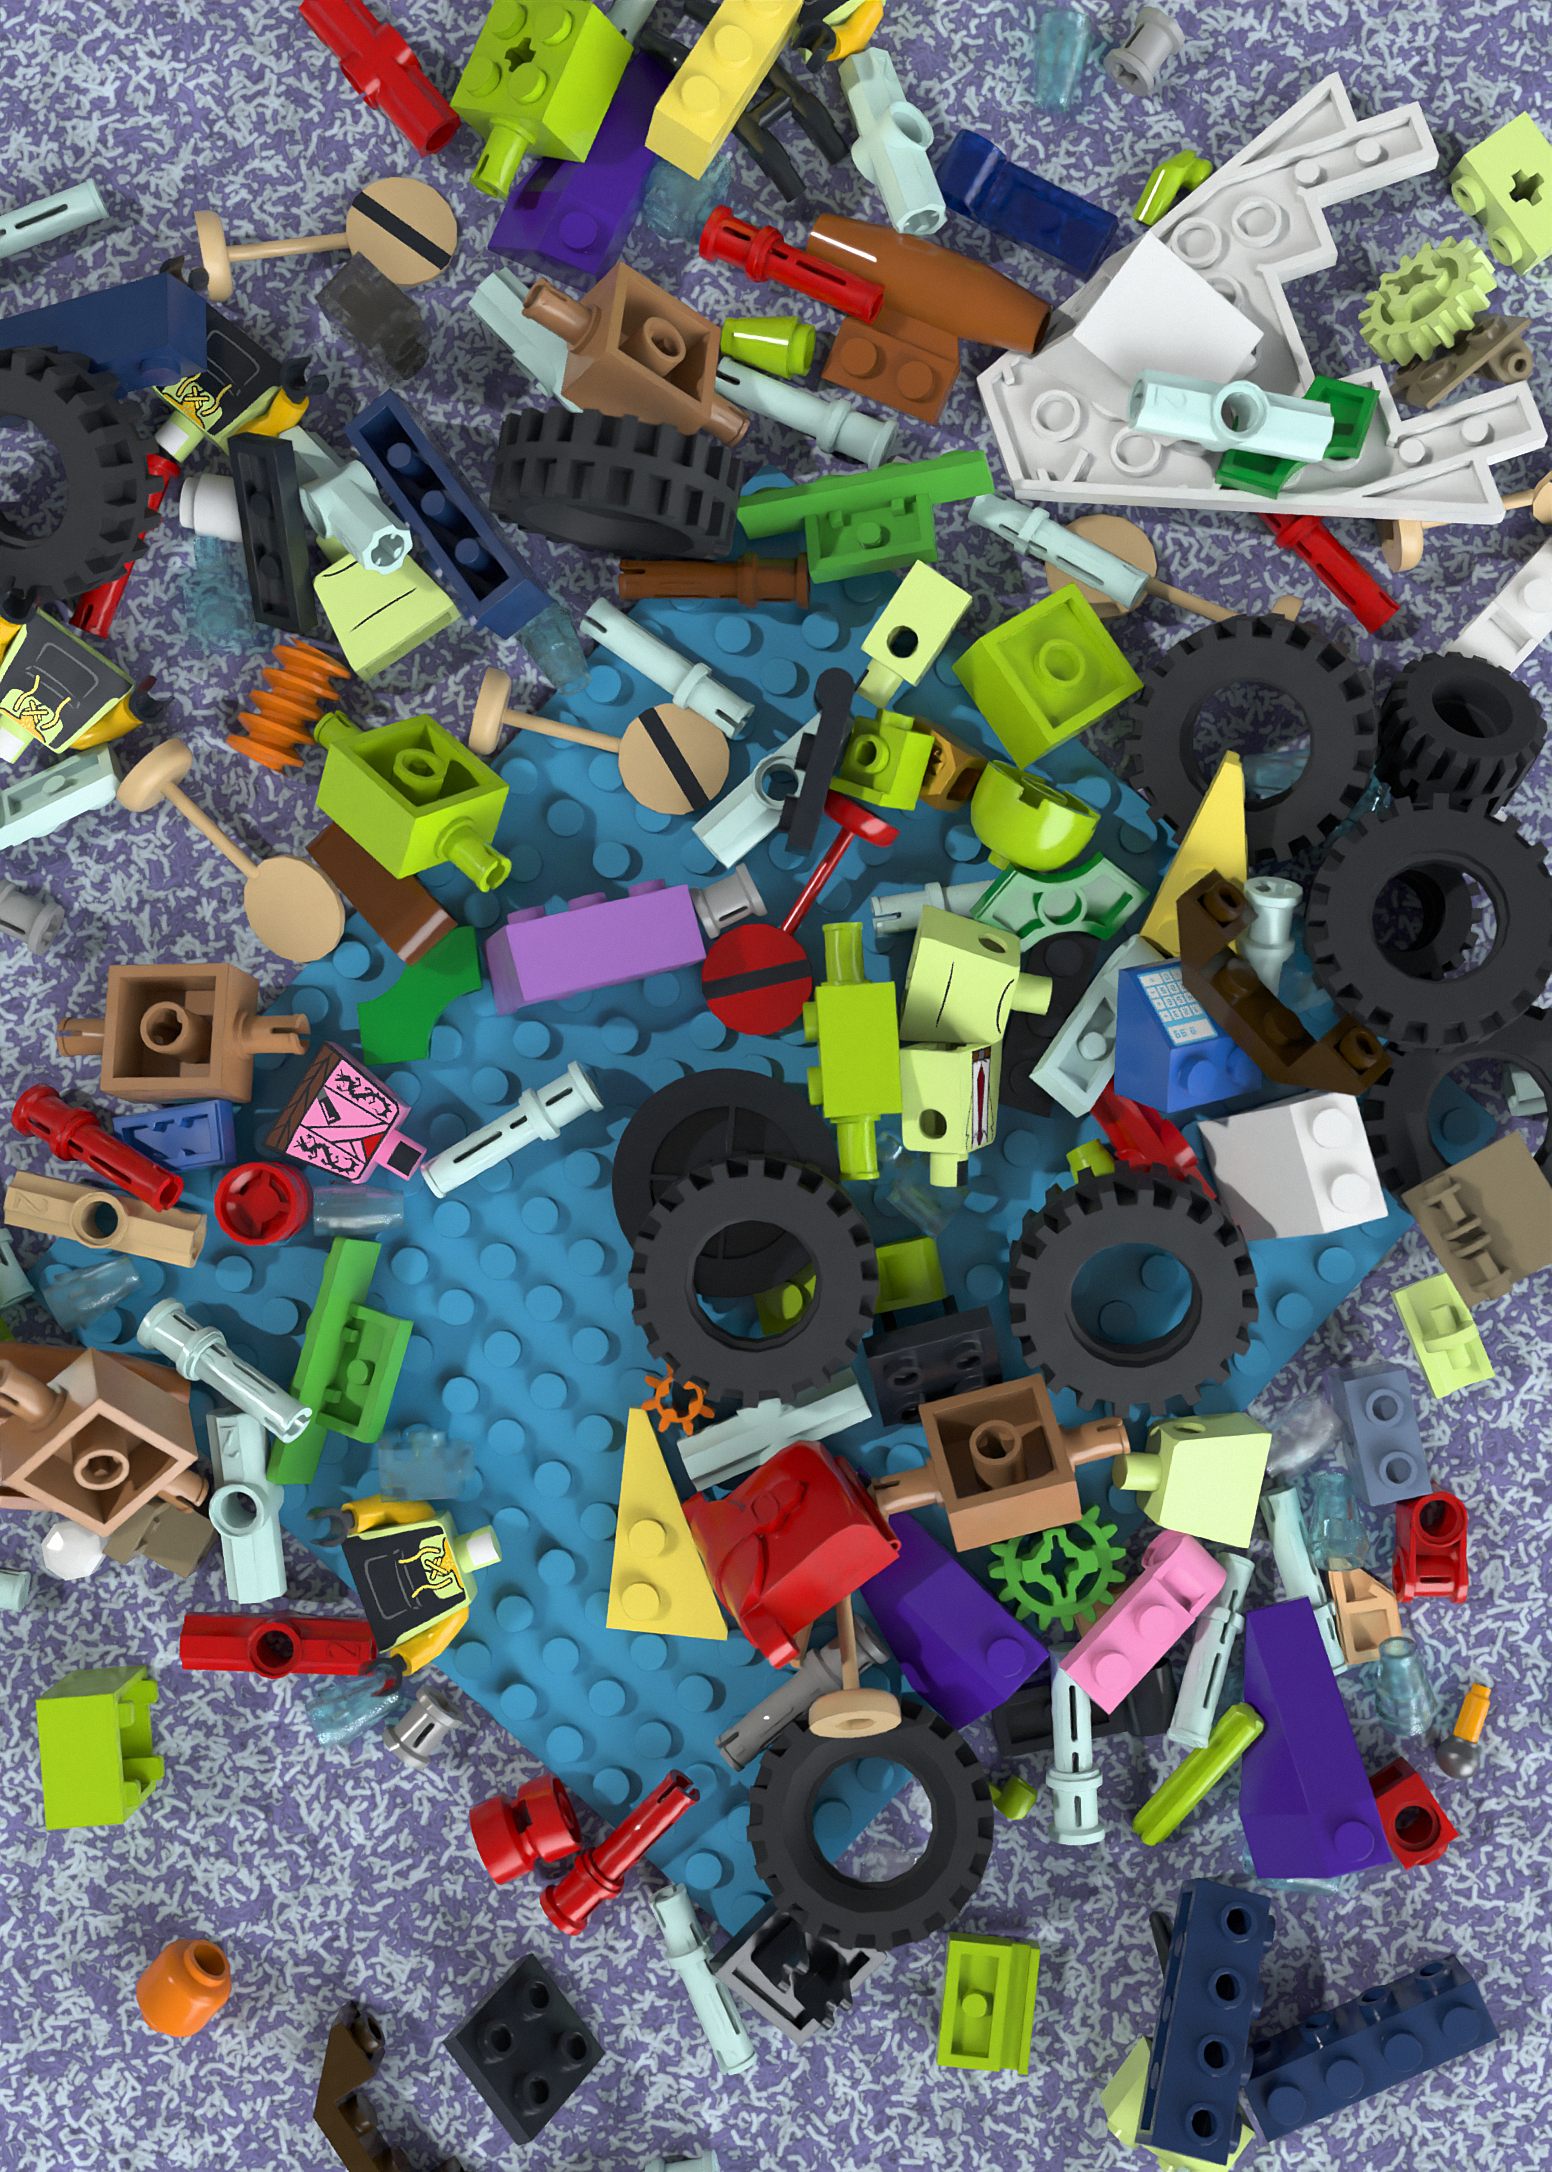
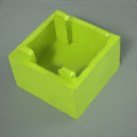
(1046, 675)
(97, 1746)

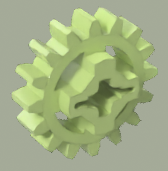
(1427, 300)

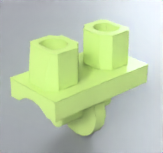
(1442, 1334)

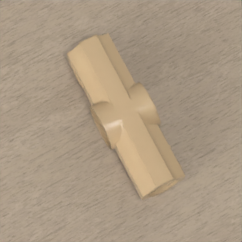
(70, 1209)

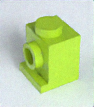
(884, 760)

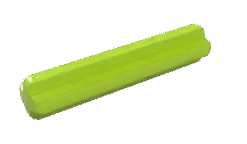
(1197, 1774)

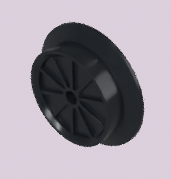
(707, 1119)

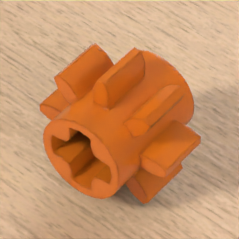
(670, 1410)

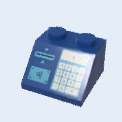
(1170, 1046)

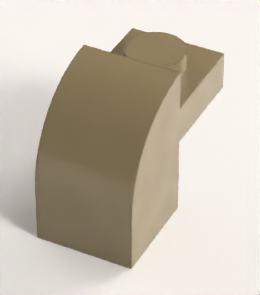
(165, 1536)

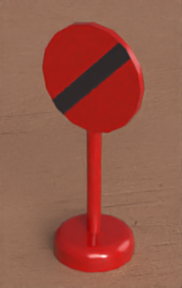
(761, 972)

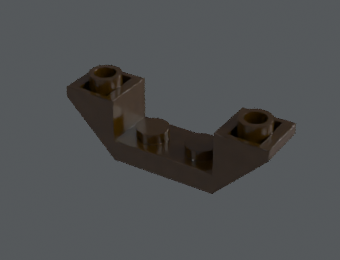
(1271, 1035)
(349, 2118)

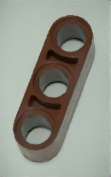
(397, 909)

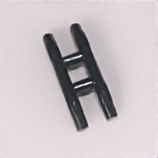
(753, 125)

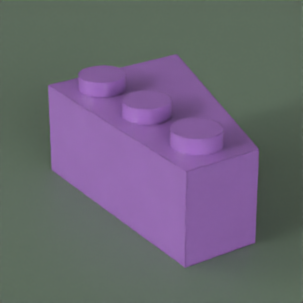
(591, 945)

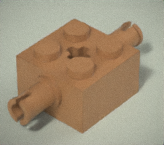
(638, 354)
(181, 1033)
(97, 1442)
(1000, 1463)

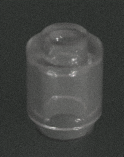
(1300, 1434)

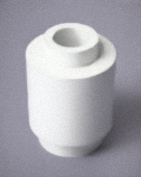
(211, 507)

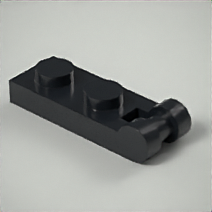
(817, 759)

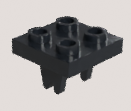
(931, 1360)
(791, 1974)
(524, 2049)

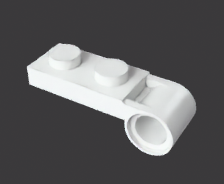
(1515, 616)

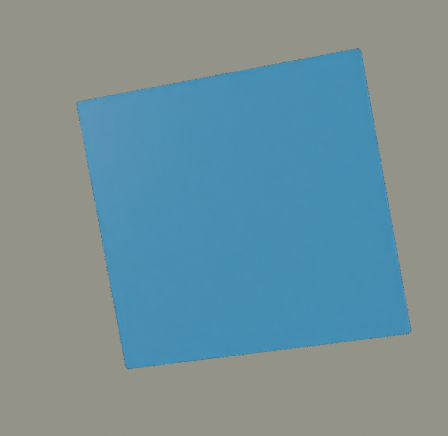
(526, 1268)

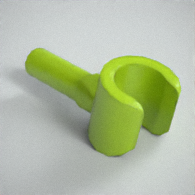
(1014, 1798)

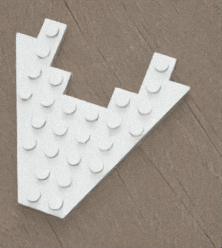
(1245, 237)

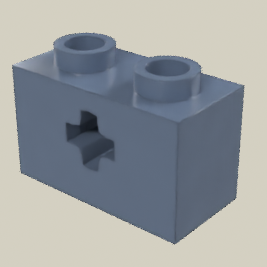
(1381, 1433)

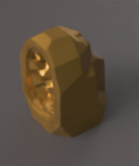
(951, 768)

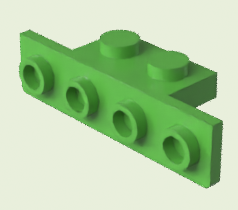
(870, 517)
(345, 1362)

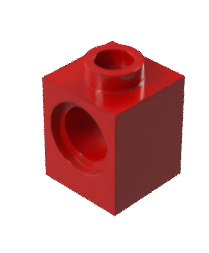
(1425, 1840)

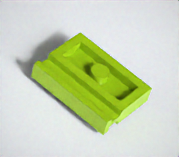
(987, 2003)

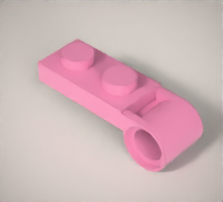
(1145, 1619)

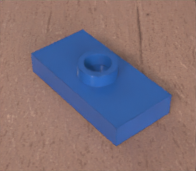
(182, 1136)

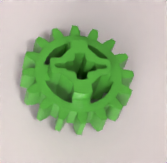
(1083, 1558)

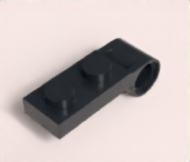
(1026, 1719)

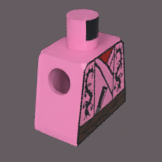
(344, 1121)

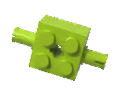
(538, 84)
(413, 797)
(856, 1050)

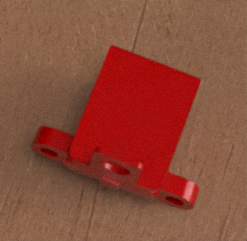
(790, 1544)

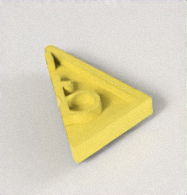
(1212, 841)
(656, 1567)

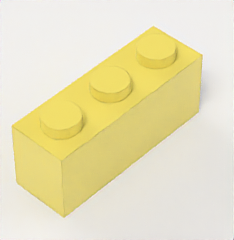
(719, 80)

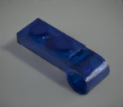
(1022, 206)

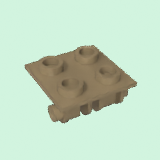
(1486, 352)
(1487, 1219)

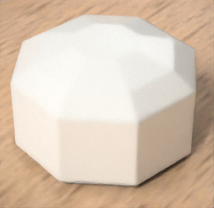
(72, 1550)

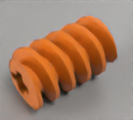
(287, 706)

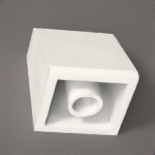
(1146, 314)
(1294, 1166)

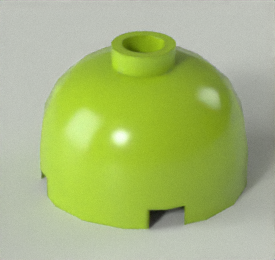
(1029, 820)

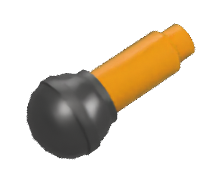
(1459, 1753)

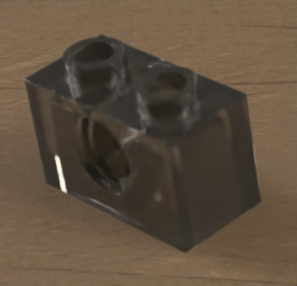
(375, 320)

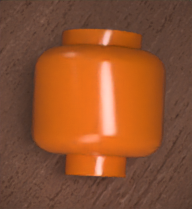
(184, 1987)

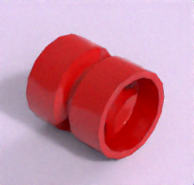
(263, 1202)
(504, 1833)

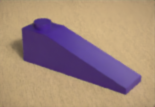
(578, 215)
(949, 1627)
(1303, 1776)

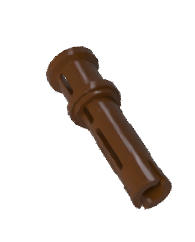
(747, 580)

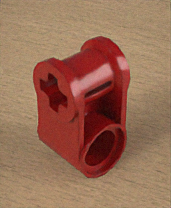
(1431, 1557)

